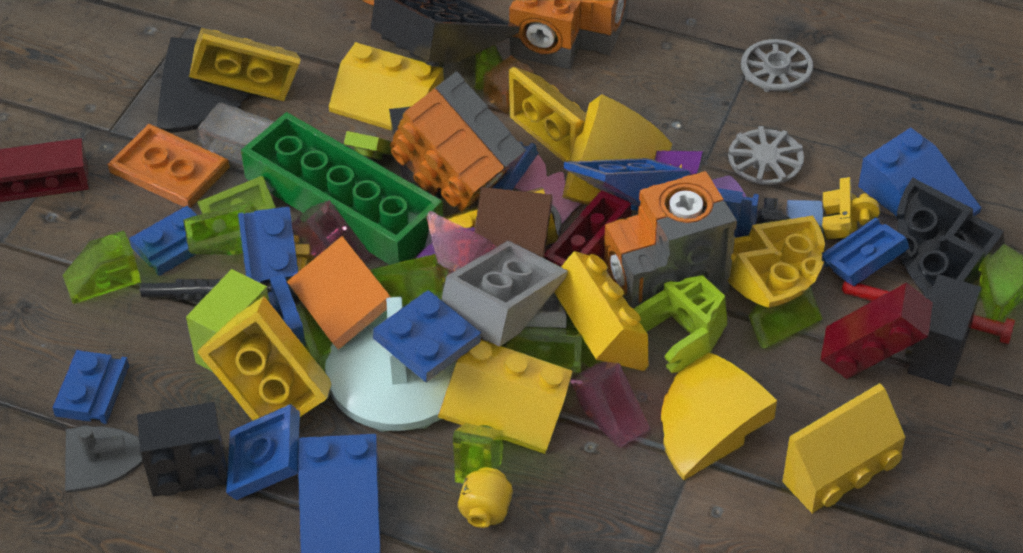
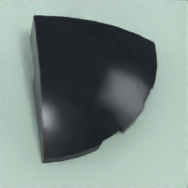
(188, 100)
(942, 236)

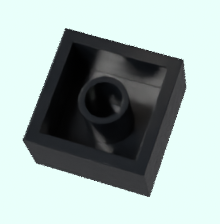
(950, 324)
(182, 449)

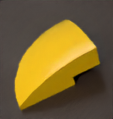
(611, 134)
(777, 260)
(711, 413)

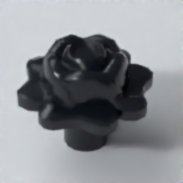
(769, 212)

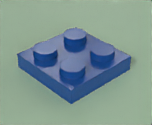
(426, 335)
(263, 452)

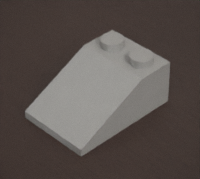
(502, 290)

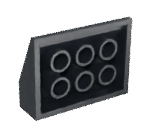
(439, 28)

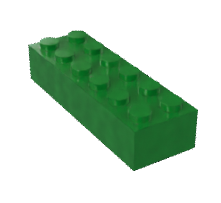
(311, 168)

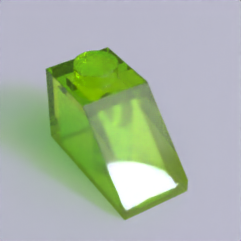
(217, 230)
(102, 268)
(1001, 282)
(550, 345)
(475, 449)

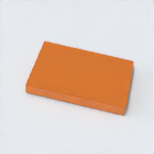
(168, 166)
(340, 292)

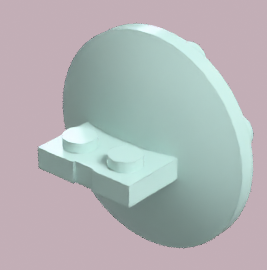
(378, 387)

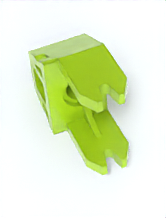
(697, 308)

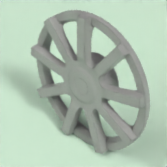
(777, 65)
(766, 156)

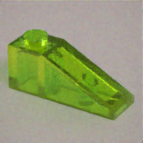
(412, 278)

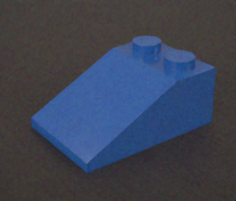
(910, 155)
(625, 176)
(339, 494)

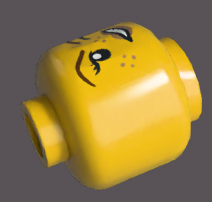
(485, 496)

